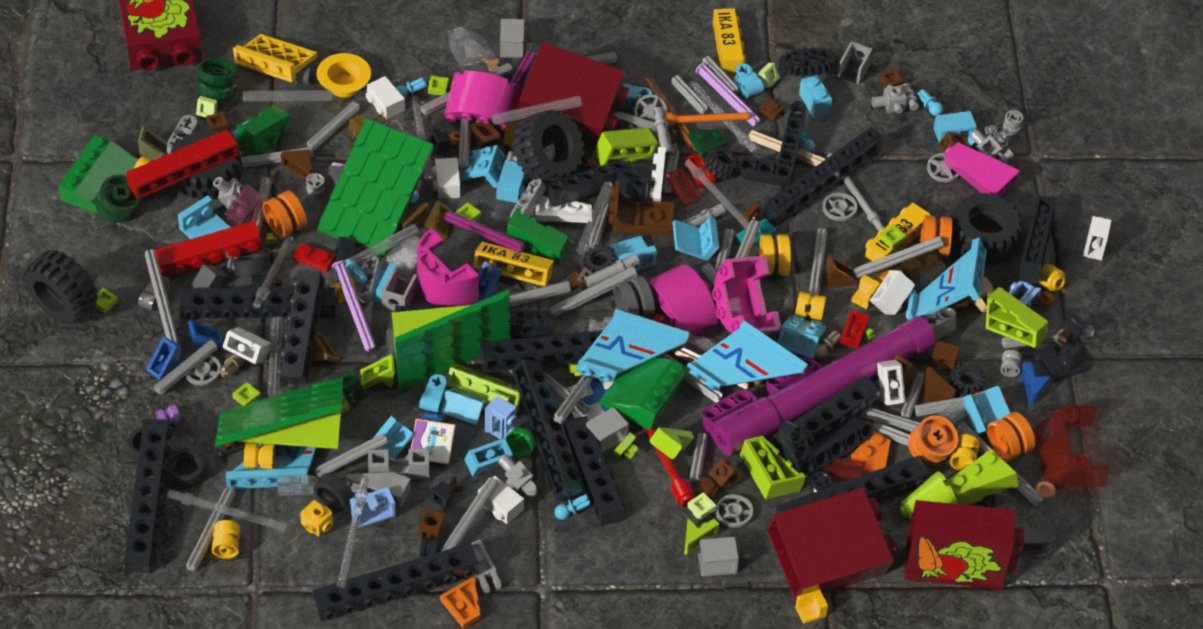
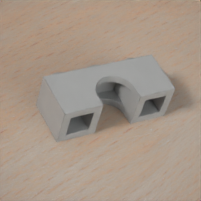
(413, 466)

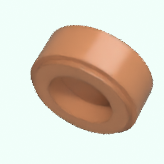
(1046, 490)

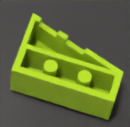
(1014, 319)

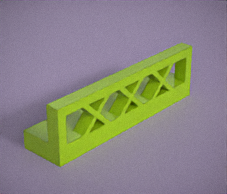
(481, 384)

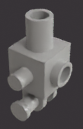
(896, 99)
(990, 146)
(227, 190)
(518, 476)

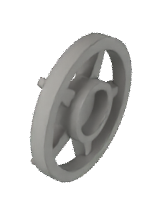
(647, 110)
(942, 168)
(839, 207)
(203, 370)
(734, 511)

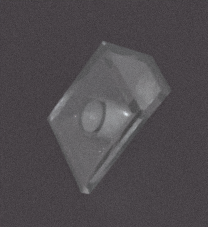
(468, 46)
(405, 257)

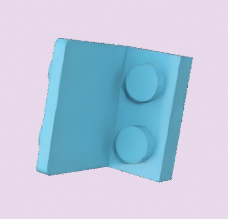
(486, 163)
(200, 219)
(696, 241)
(636, 245)
(801, 335)
(985, 408)

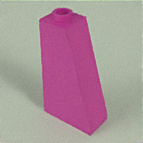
(981, 170)

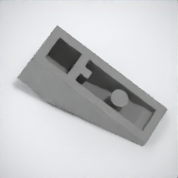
(397, 483)

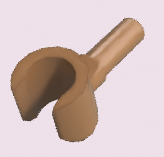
(492, 64)

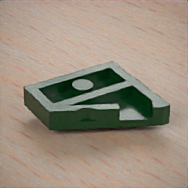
(705, 139)

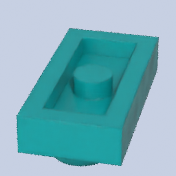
(765, 229)

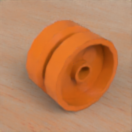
(284, 214)
(929, 231)
(1011, 436)
(933, 440)

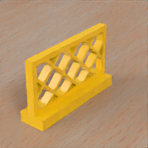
(273, 64)

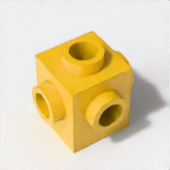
(316, 518)

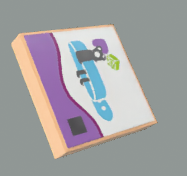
(436, 437)

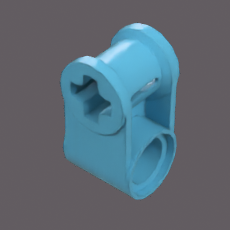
(748, 81)
(634, 94)
(434, 394)

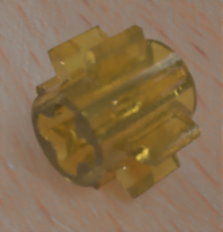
(356, 124)

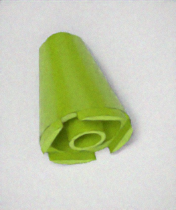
(931, 490)

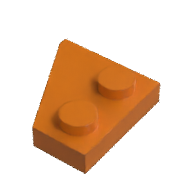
(873, 452)
(463, 602)

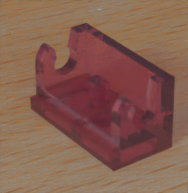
(243, 205)

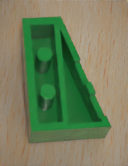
(263, 131)
(538, 240)

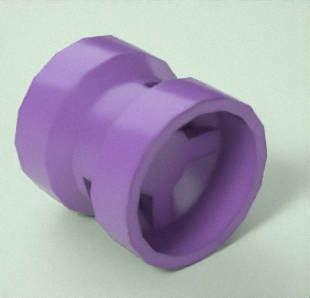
(170, 414)

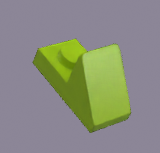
(379, 371)
(671, 440)
(693, 535)

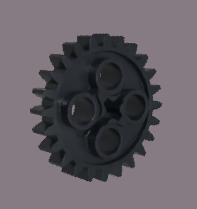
(807, 61)

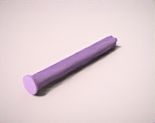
(726, 93)
(354, 305)

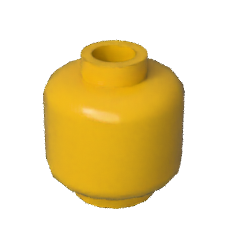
(1052, 278)

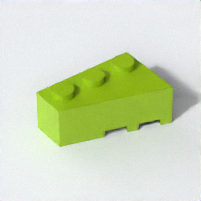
(624, 145)
(769, 470)
(982, 478)

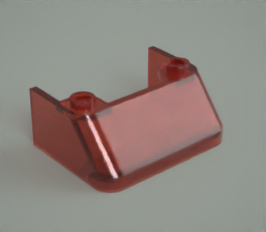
(1057, 462)

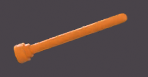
(673, 119)

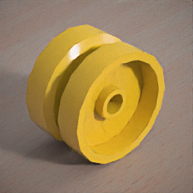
(778, 255)

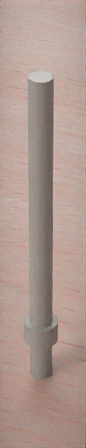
(872, 216)

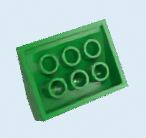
(95, 164)
(645, 390)

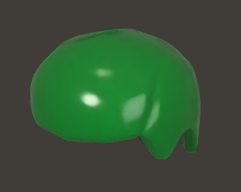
(521, 442)

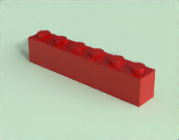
(182, 164)
(208, 249)

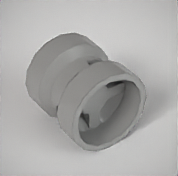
(1013, 122)
(1011, 363)

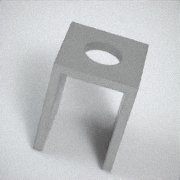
(512, 38)
(850, 54)
(403, 300)
(609, 429)
(718, 556)

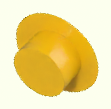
(343, 74)

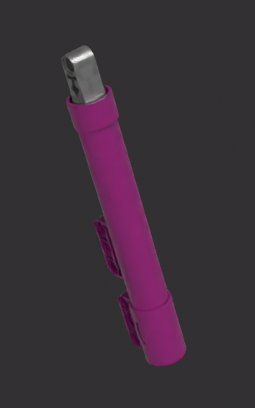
(791, 396)

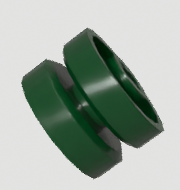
(217, 78)
(116, 200)

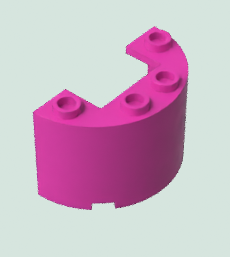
(480, 96)
(437, 282)
(740, 295)
(684, 299)

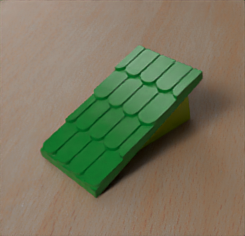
(375, 185)
(439, 338)
(295, 418)

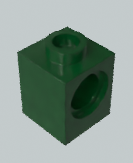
(352, 388)

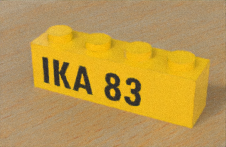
(728, 39)
(909, 222)
(515, 264)

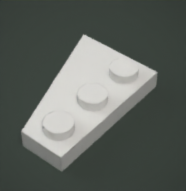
(657, 175)
(568, 212)

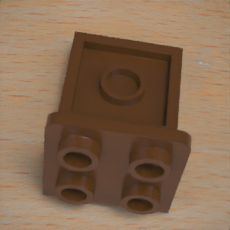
(639, 217)

